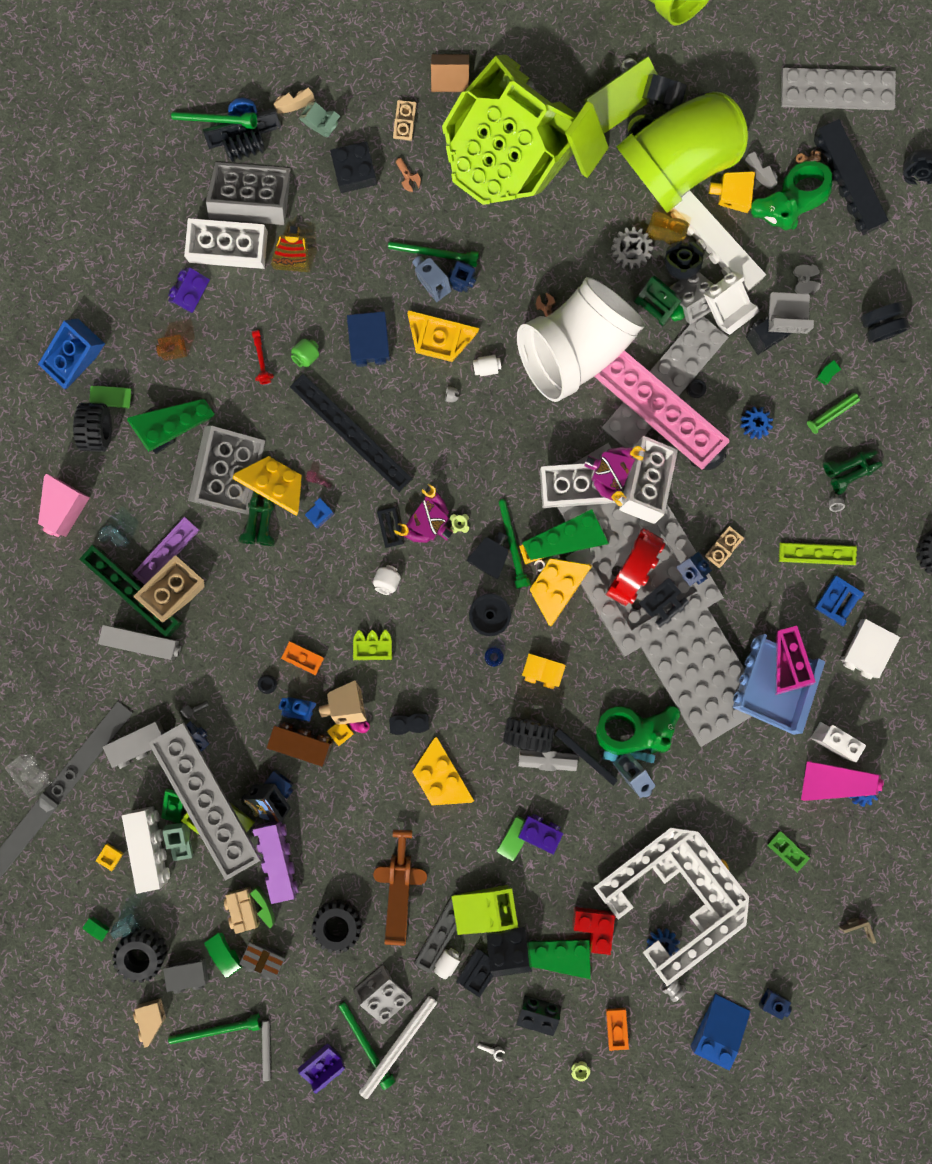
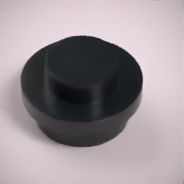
(696, 388)
(267, 684)

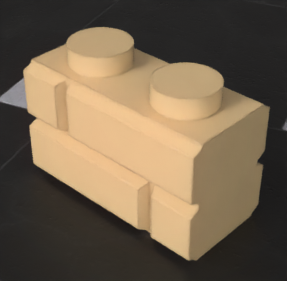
(242, 910)

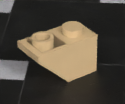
(149, 1019)

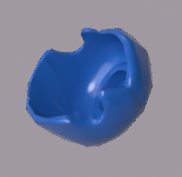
(241, 106)

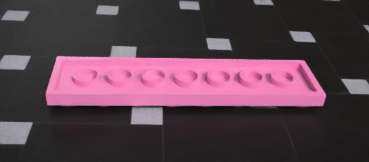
(663, 409)

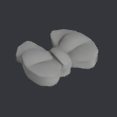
(804, 273)

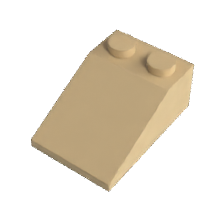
(170, 589)

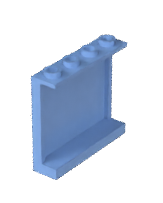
(758, 689)

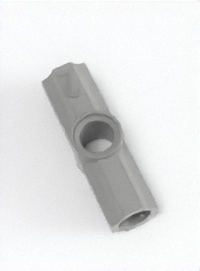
(548, 761)

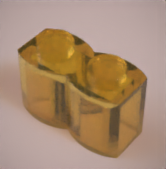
(666, 228)

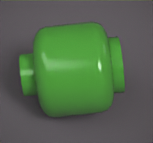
(305, 352)

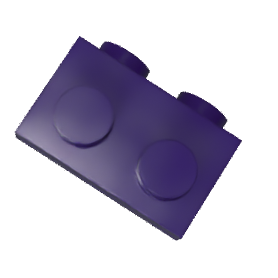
(188, 289)
(540, 834)
(322, 1068)

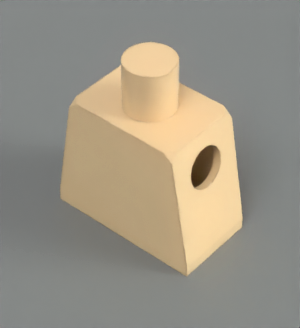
(345, 704)

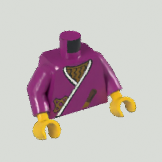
(612, 471)
(428, 520)

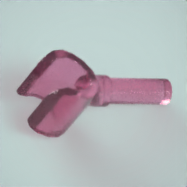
(312, 477)

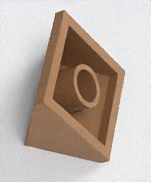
(449, 73)

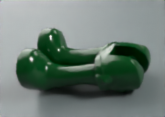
(835, 468)
(249, 534)

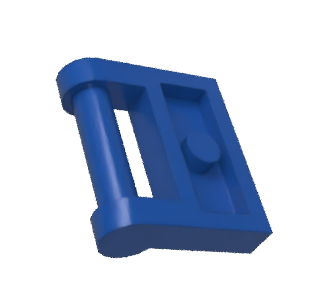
(833, 598)

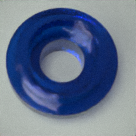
(500, 657)

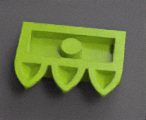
(372, 648)

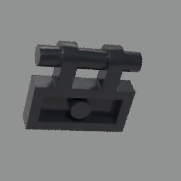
(659, 598)

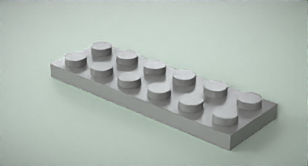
(838, 89)

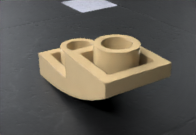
(288, 104)
(404, 120)
(724, 547)

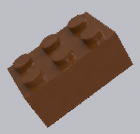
(300, 743)

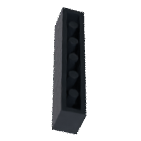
(850, 177)

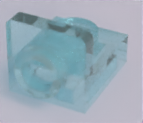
(117, 536)
(124, 927)

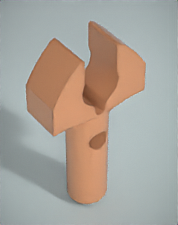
(406, 173)
(547, 309)

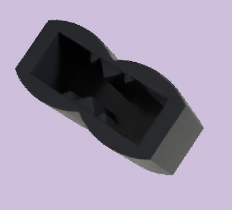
(664, 91)
(415, 723)

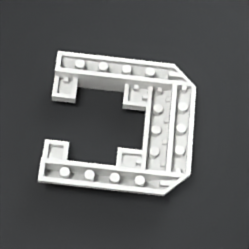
(723, 896)

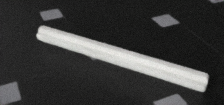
(397, 1047)

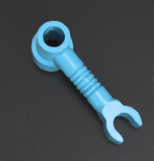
(637, 755)

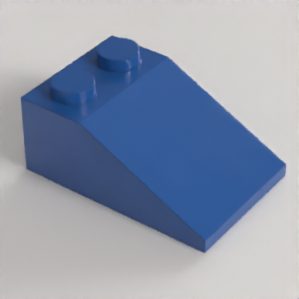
(70, 352)
(721, 1032)

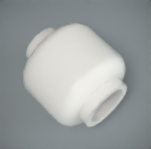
(386, 580)

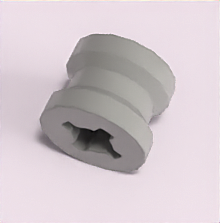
(674, 990)

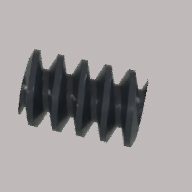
(244, 145)

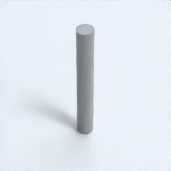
(266, 1050)

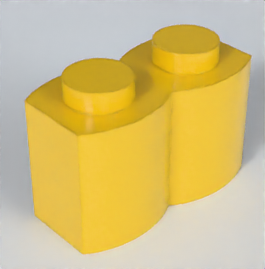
(543, 670)

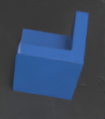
(319, 513)

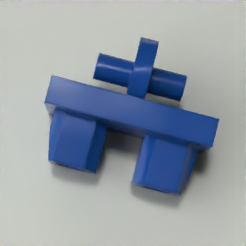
(297, 708)

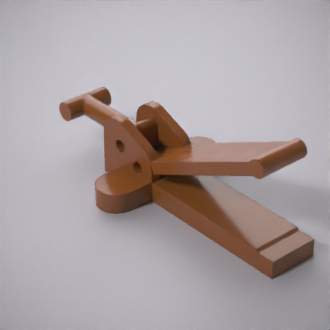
(399, 876)

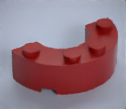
(636, 567)

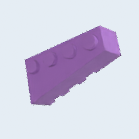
(276, 861)

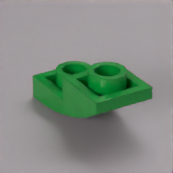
(223, 957)

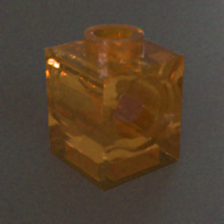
(178, 352)

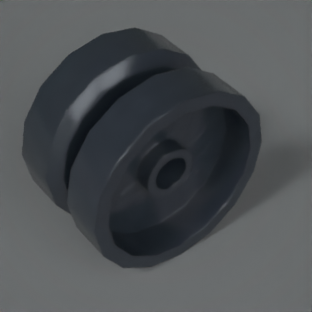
(885, 322)
(498, 607)

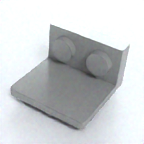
(693, 297)
(789, 313)
(381, 995)

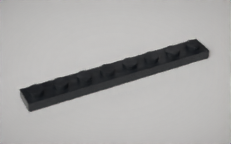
(351, 433)

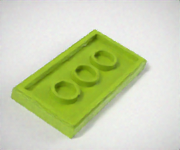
(622, 95)
(587, 139)

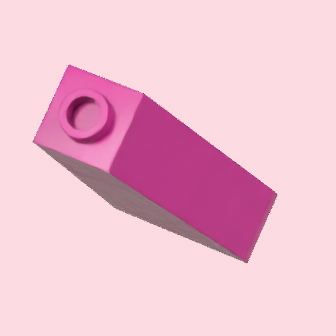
(832, 782)

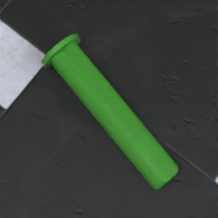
(833, 412)

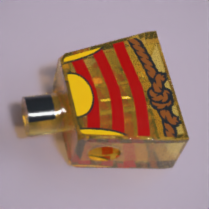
(291, 252)

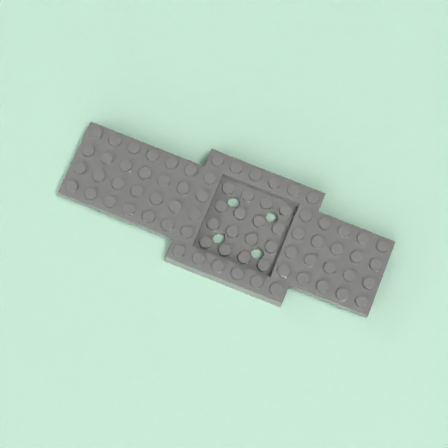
(688, 651)

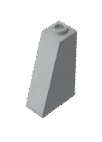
(139, 642)

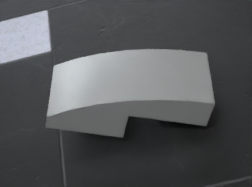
(763, 175)

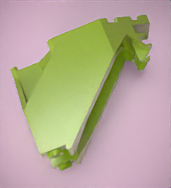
(537, 135)

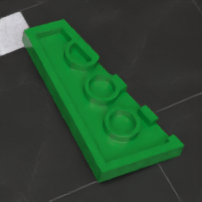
(168, 423)
(570, 536)
(562, 956)

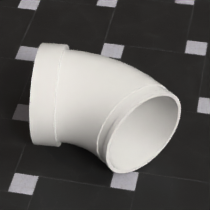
(577, 339)

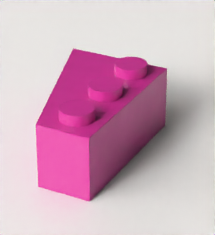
(792, 663)

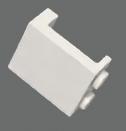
(730, 303)
(870, 649)
(838, 742)

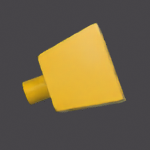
(734, 190)

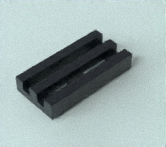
(386, 511)

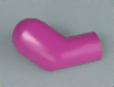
(361, 727)

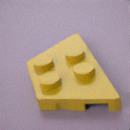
(439, 336)
(273, 482)
(557, 585)
(440, 778)

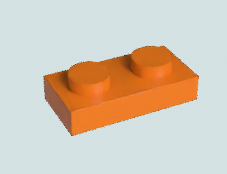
(302, 658)
(617, 1029)

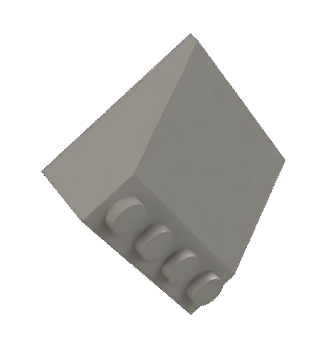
(248, 195)
(218, 459)

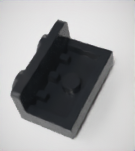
(539, 1015)

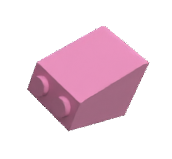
(59, 506)

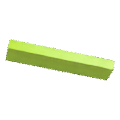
(817, 553)

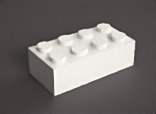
(226, 243)
(649, 481)
(569, 486)
(145, 849)

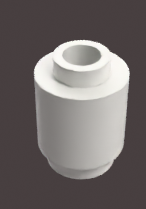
(487, 365)
(447, 963)

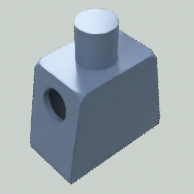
(431, 276)
(641, 781)

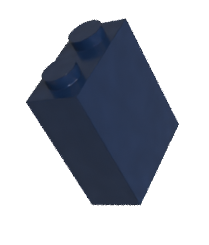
(368, 338)

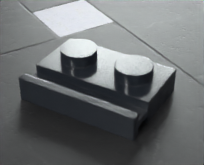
(476, 973)

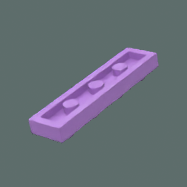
(166, 550)

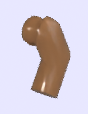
(814, 156)

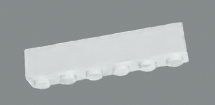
(717, 241)

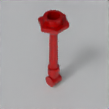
(263, 377)

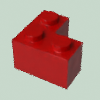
(599, 924)

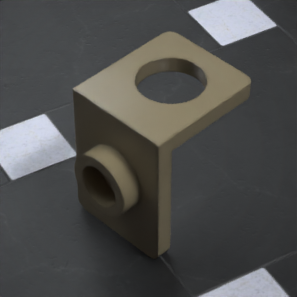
(855, 923)

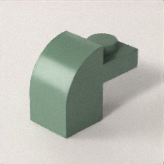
(319, 119)
(178, 840)

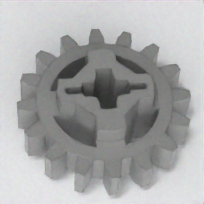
(627, 241)

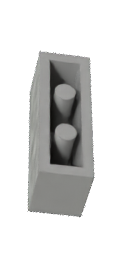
(132, 745)

